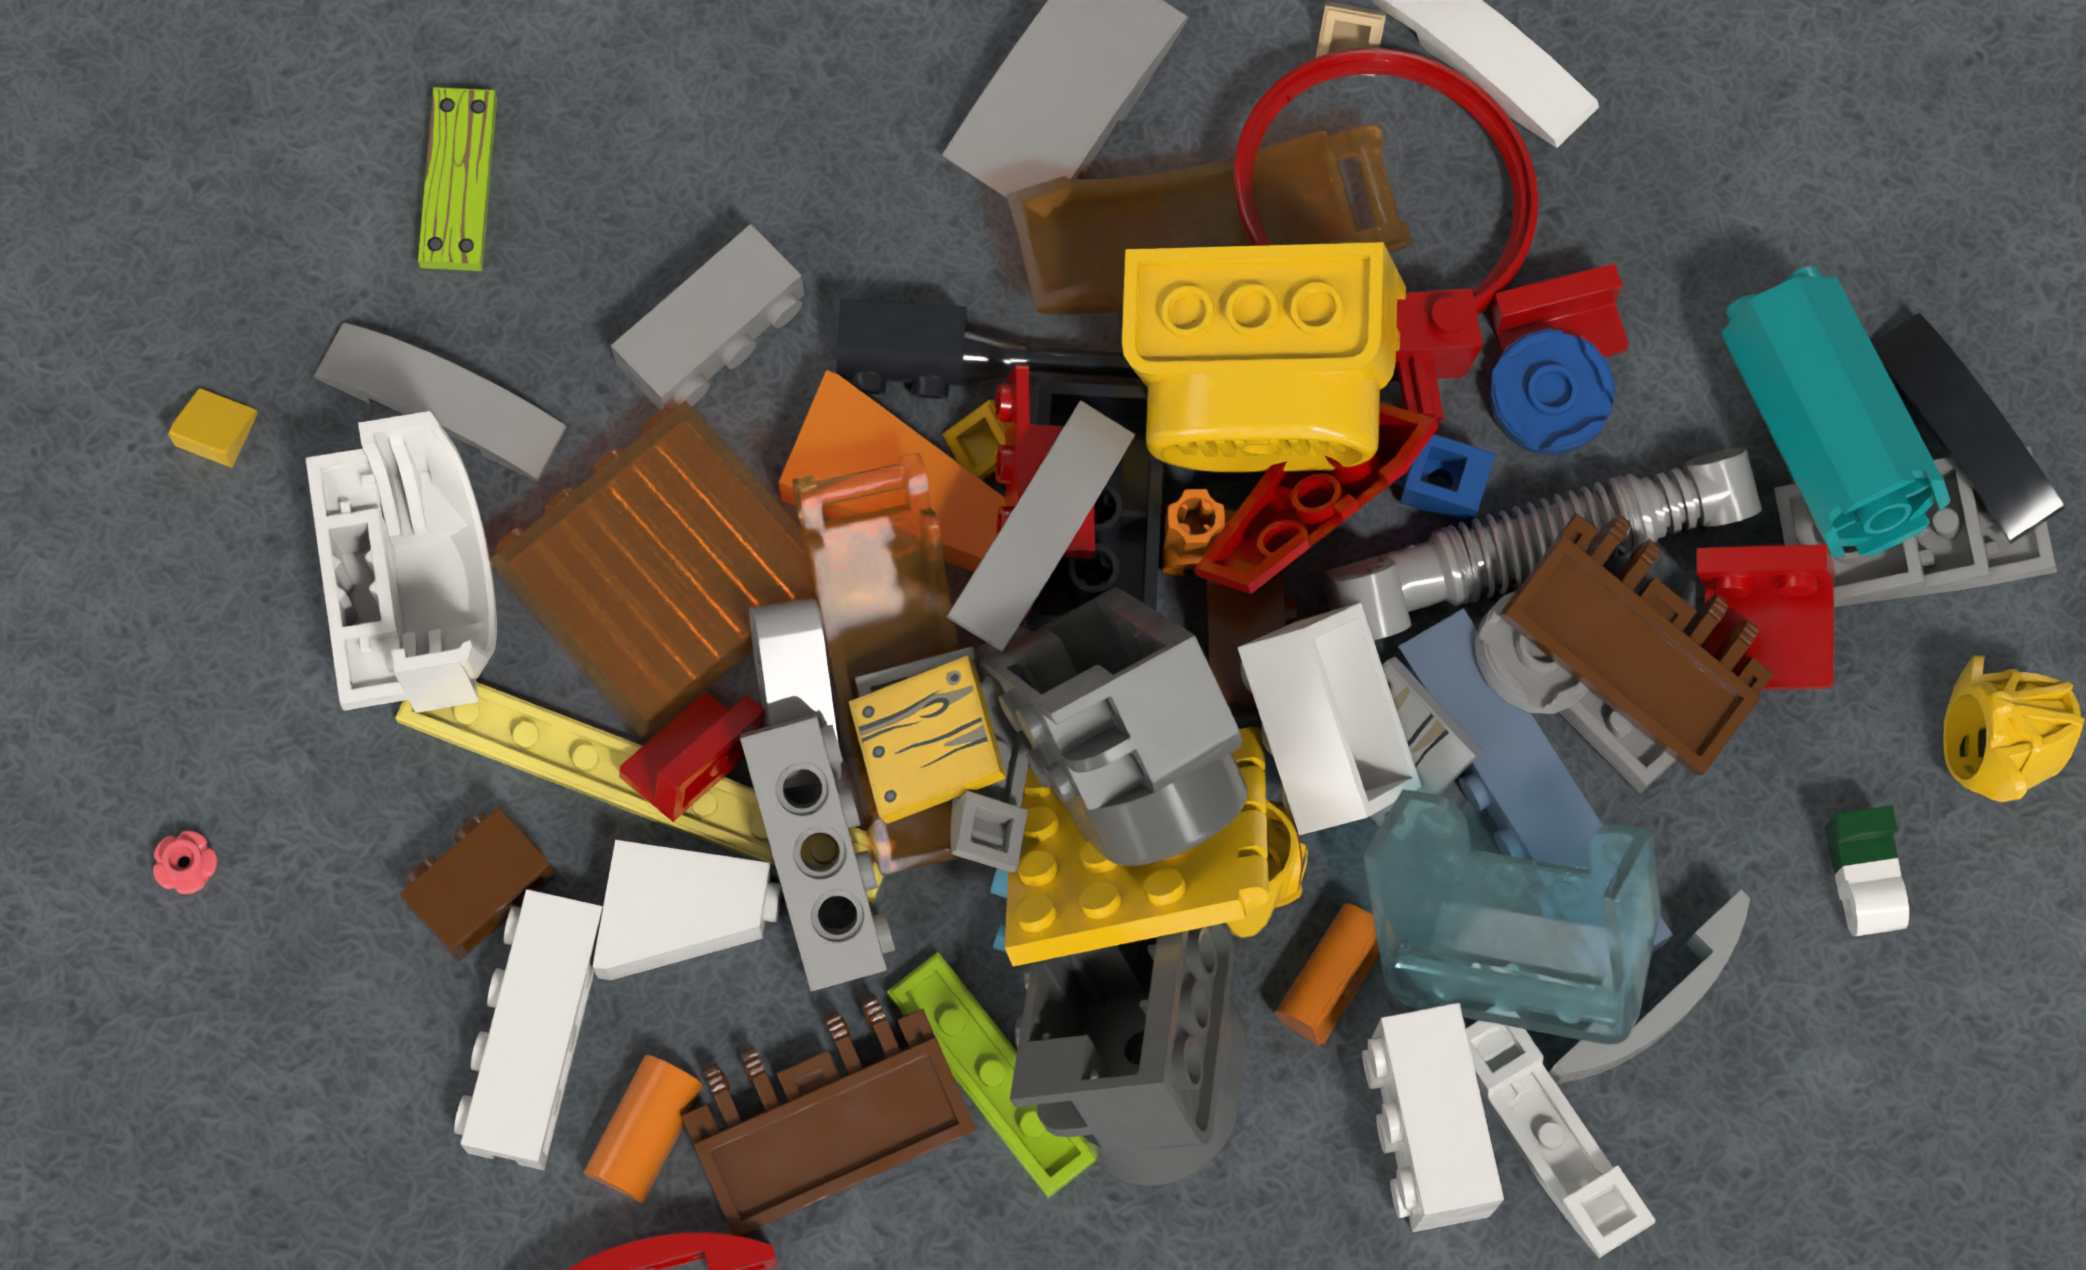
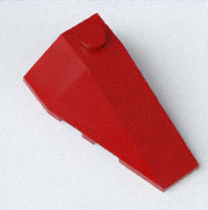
(1299, 508)

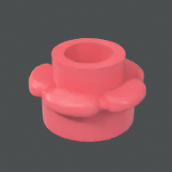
(194, 876)

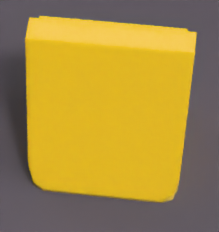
(213, 427)
(976, 440)

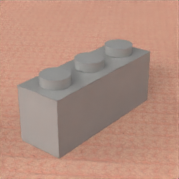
(710, 321)

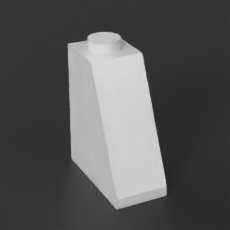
(679, 906)

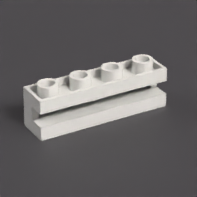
(532, 1031)

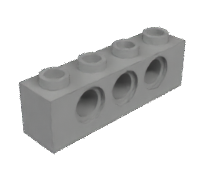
(826, 953)

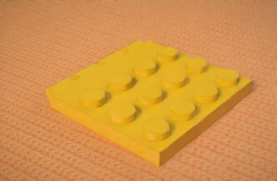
(1078, 901)

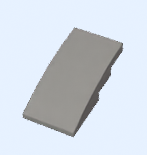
(1063, 90)
(1953, 552)

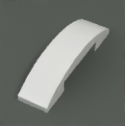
(1553, 1138)

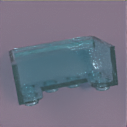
(1512, 933)

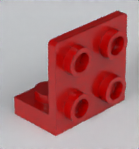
(1789, 599)

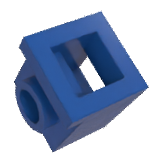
(1462, 465)

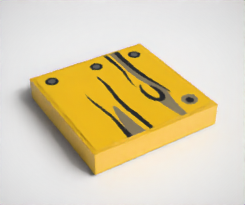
(927, 740)

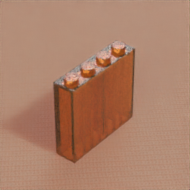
(656, 568)

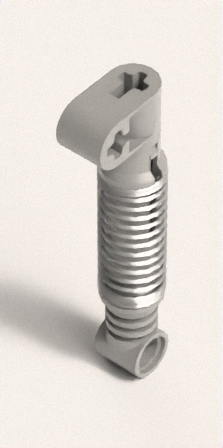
(1467, 561)

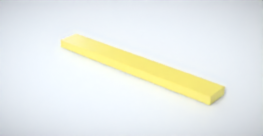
(590, 764)

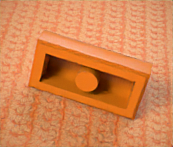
(1331, 975)
(644, 1128)

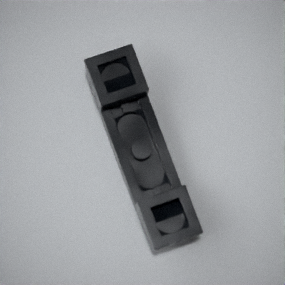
(1968, 427)

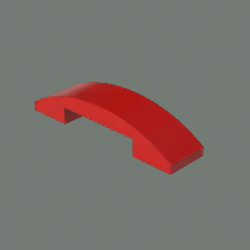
(672, 1250)

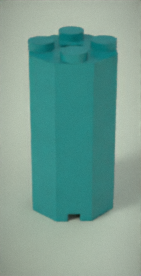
(1834, 413)

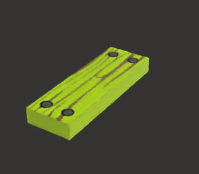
(457, 179)

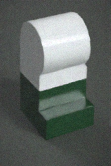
(1868, 870)

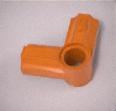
(1190, 530)

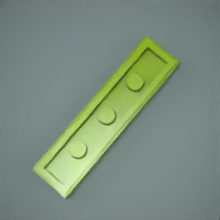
(984, 1070)

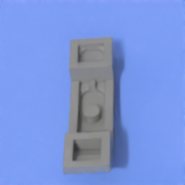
(462, 402)
(1041, 526)
(990, 820)
(1713, 946)

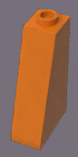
(855, 434)

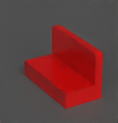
(1573, 303)
(691, 753)

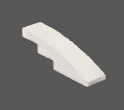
(1500, 61)

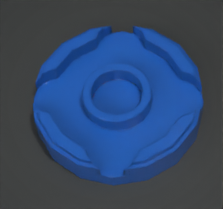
(1551, 392)

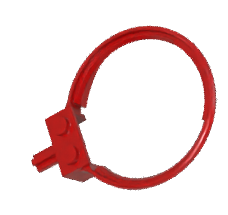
(1435, 327)

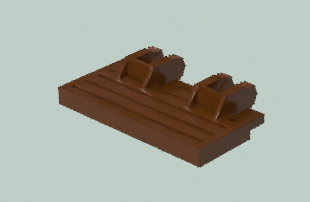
(1634, 645)
(831, 1125)

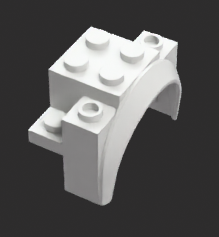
(408, 592)

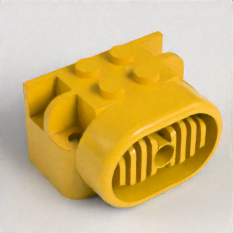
(1262, 352)

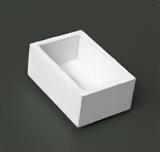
(1328, 719)
(1432, 1118)

